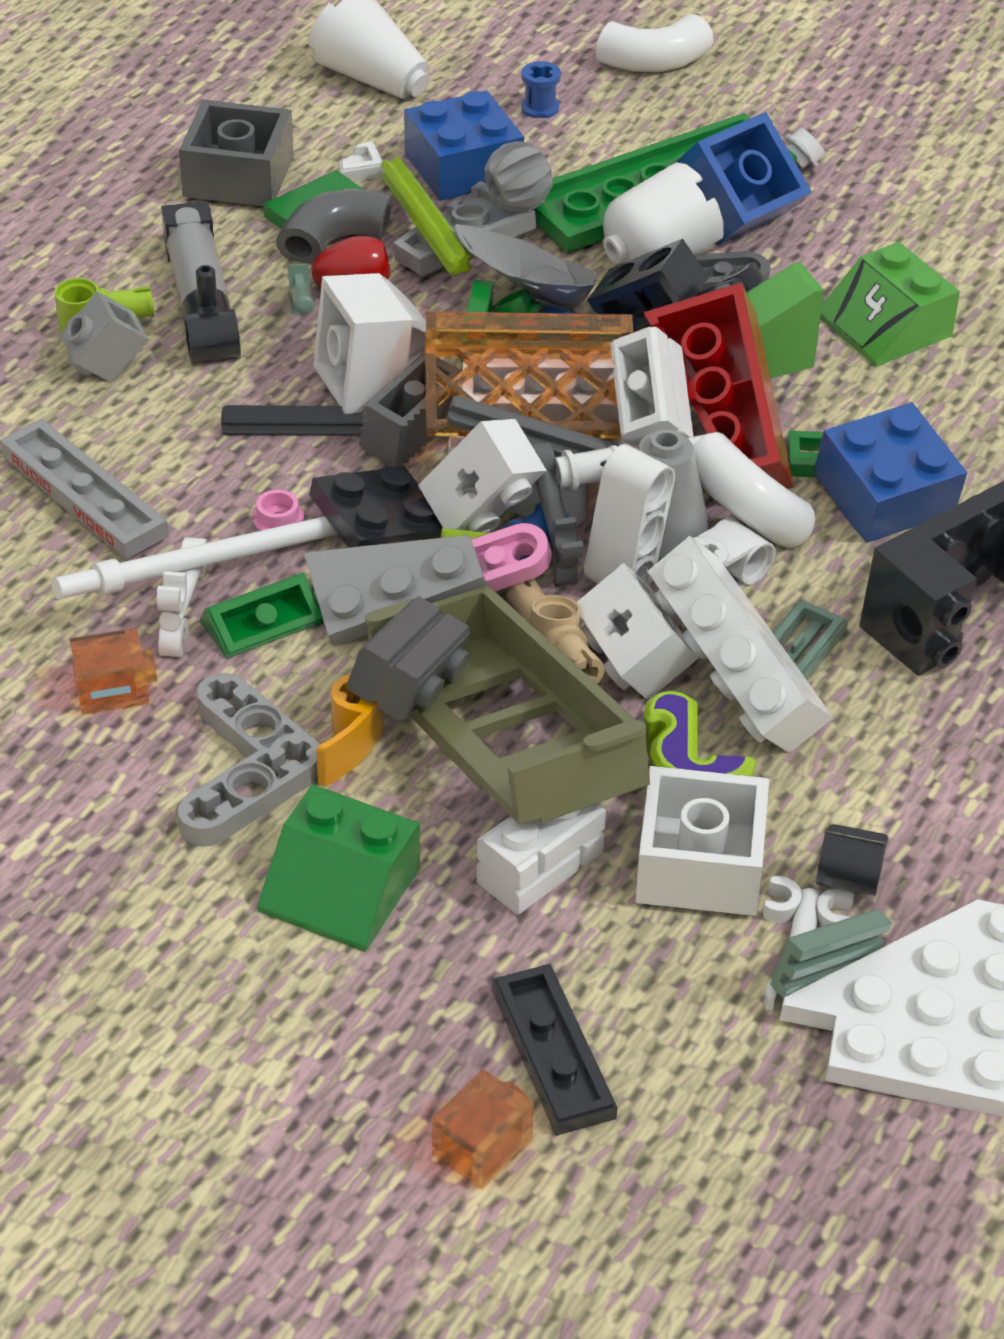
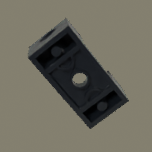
(927, 578)

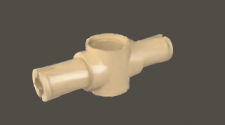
(557, 621)

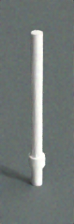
(110, 575)

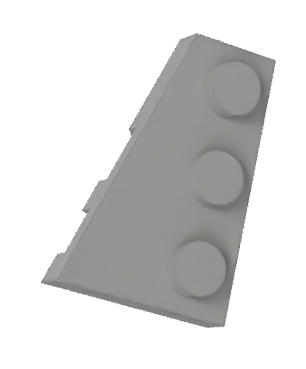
(476, 211)
(377, 576)

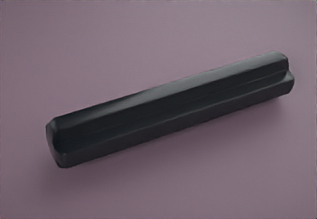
(289, 420)

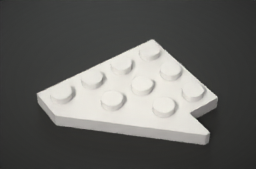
(919, 1013)

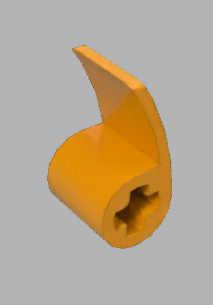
(355, 730)

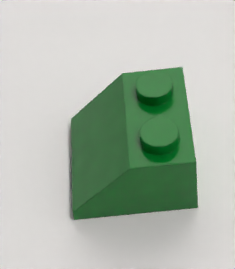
(340, 867)

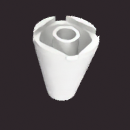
(369, 47)

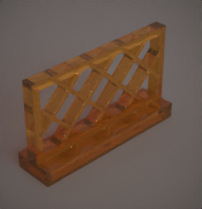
(539, 336)

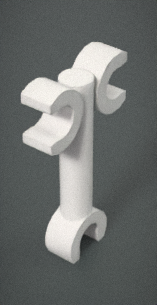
(173, 602)
(806, 909)

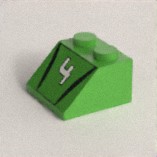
(891, 305)

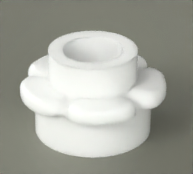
(805, 148)

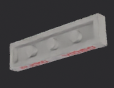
(84, 488)

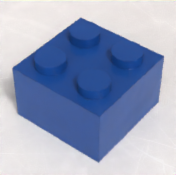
(455, 139)
(747, 175)
(888, 471)

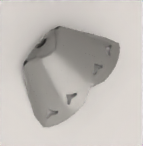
(541, 269)

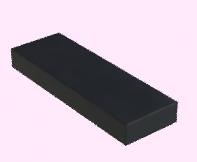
(554, 1049)

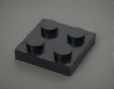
(375, 507)

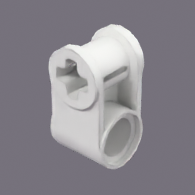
(740, 550)

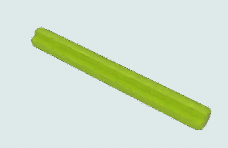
(426, 216)

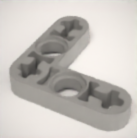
(262, 766)

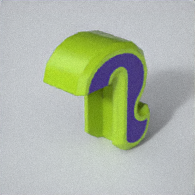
(673, 738)

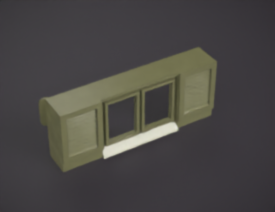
(552, 778)

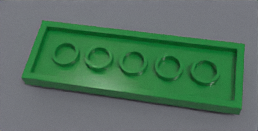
(580, 198)

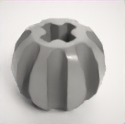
(518, 176)

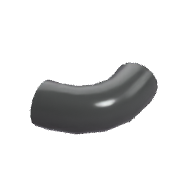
(332, 217)

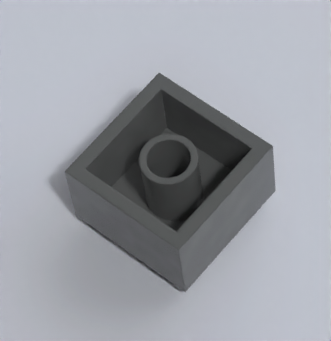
(236, 153)

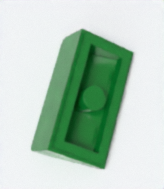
(262, 615)

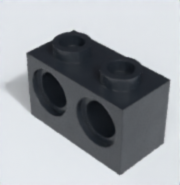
(649, 283)

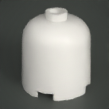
(660, 213)

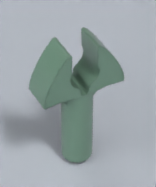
(299, 294)

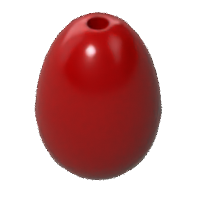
(352, 257)

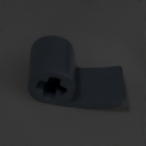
(851, 859)

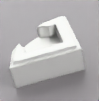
(363, 163)

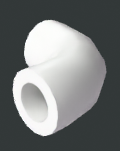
(654, 48)
(752, 493)

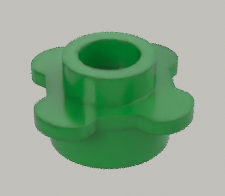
(517, 302)

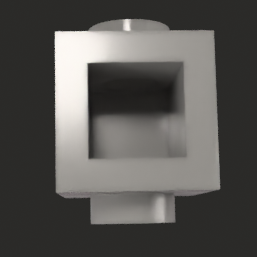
(103, 338)

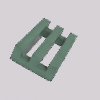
(824, 644)
(828, 949)

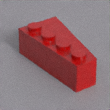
(728, 373)

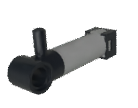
(200, 285)

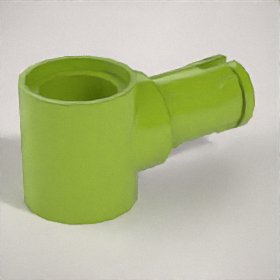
(76, 292)

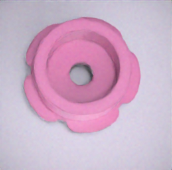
(276, 509)

